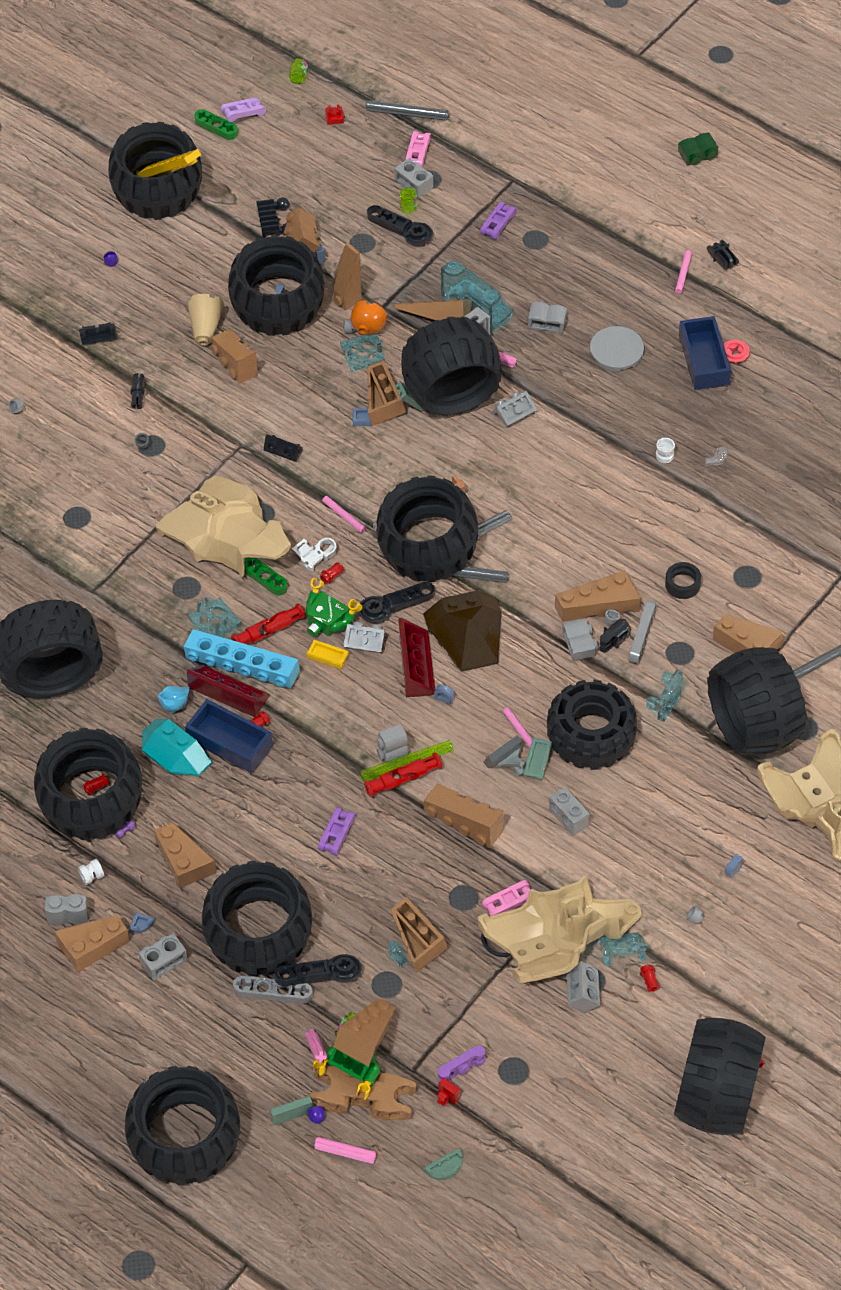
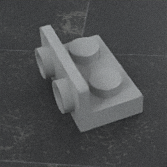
(515, 409)
(364, 638)

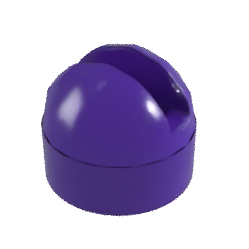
(110, 258)
(316, 1114)

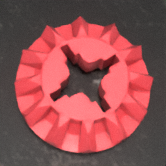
(731, 346)

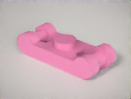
(418, 147)
(507, 898)

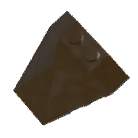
(467, 628)

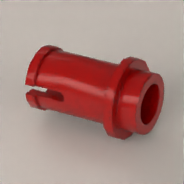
(328, 575)
(261, 719)
(95, 784)
(649, 977)

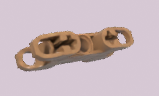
(380, 1098)

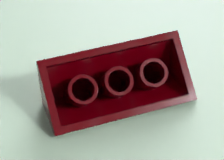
(416, 659)
(226, 689)

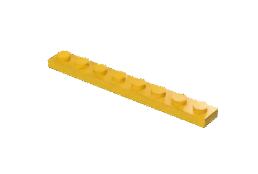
(170, 164)

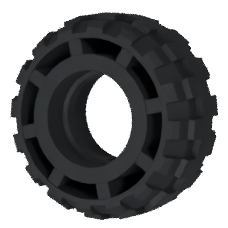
(589, 746)

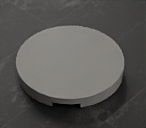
(616, 348)

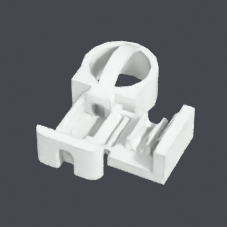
(312, 556)

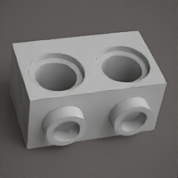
(412, 175)
(569, 811)
(166, 959)
(583, 987)

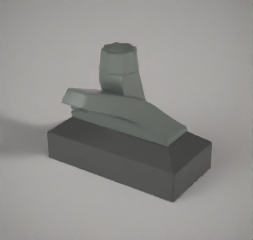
(507, 756)

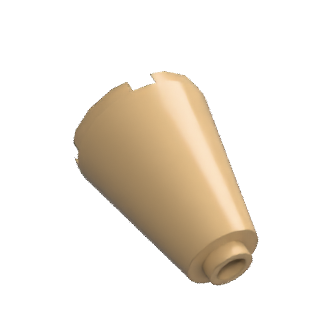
(204, 316)

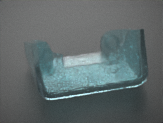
(461, 282)

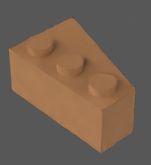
(92, 940)

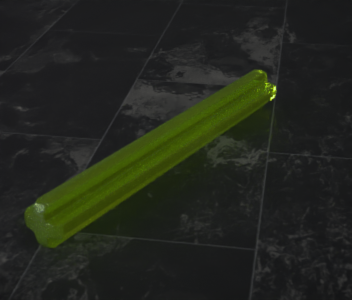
(375, 771)

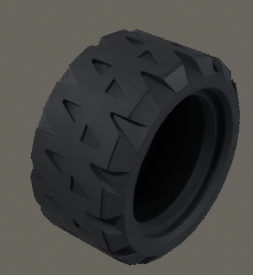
(55, 671)

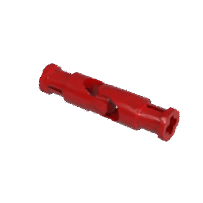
(277, 622)
(405, 773)

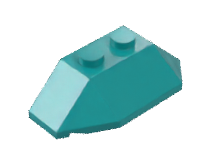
(174, 748)

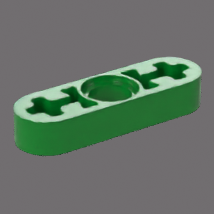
(226, 129)
(267, 583)

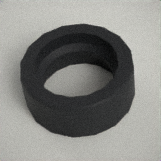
(680, 591)

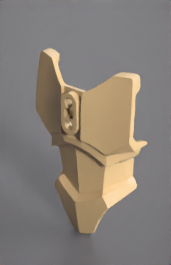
(225, 525)
(795, 795)
(556, 927)

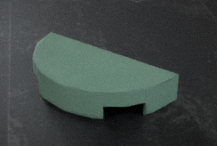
(446, 1166)

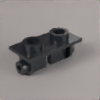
(102, 333)
(282, 447)

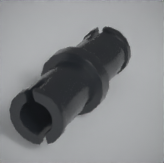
(137, 391)

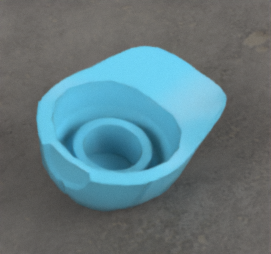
(173, 698)

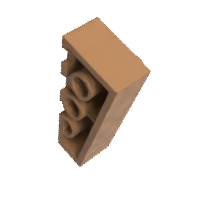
(597, 597)

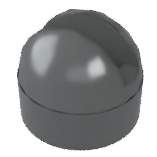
(142, 437)

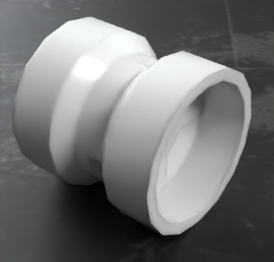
(665, 450)
(91, 871)

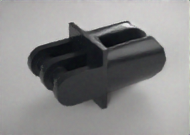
(722, 254)
(613, 635)

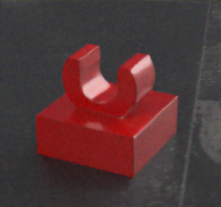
(334, 115)
(447, 1092)

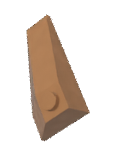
(347, 278)
(436, 309)

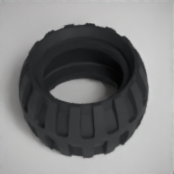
(159, 195)
(276, 258)
(451, 366)
(420, 500)
(757, 701)
(81, 752)
(250, 883)
(719, 1076)
(176, 1087)

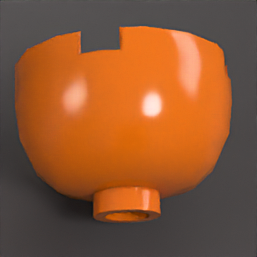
(368, 318)

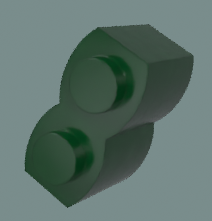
(698, 149)

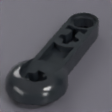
(413, 232)
(394, 602)
(320, 971)

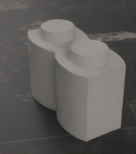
(547, 317)
(579, 639)
(392, 743)
(66, 909)

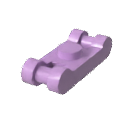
(242, 109)

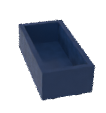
(704, 352)
(229, 735)

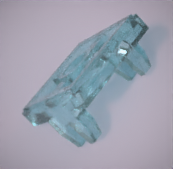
(350, 357)
(229, 624)
(668, 697)
(626, 944)

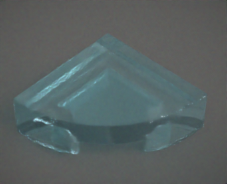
(396, 953)

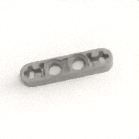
(642, 632)
(271, 993)

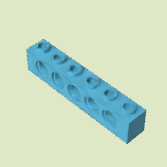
(241, 658)

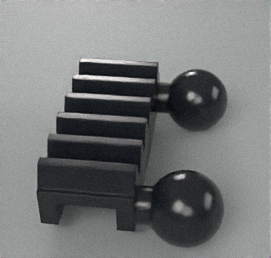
(268, 217)

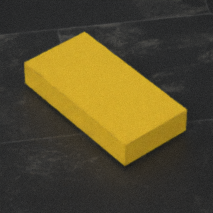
(327, 654)

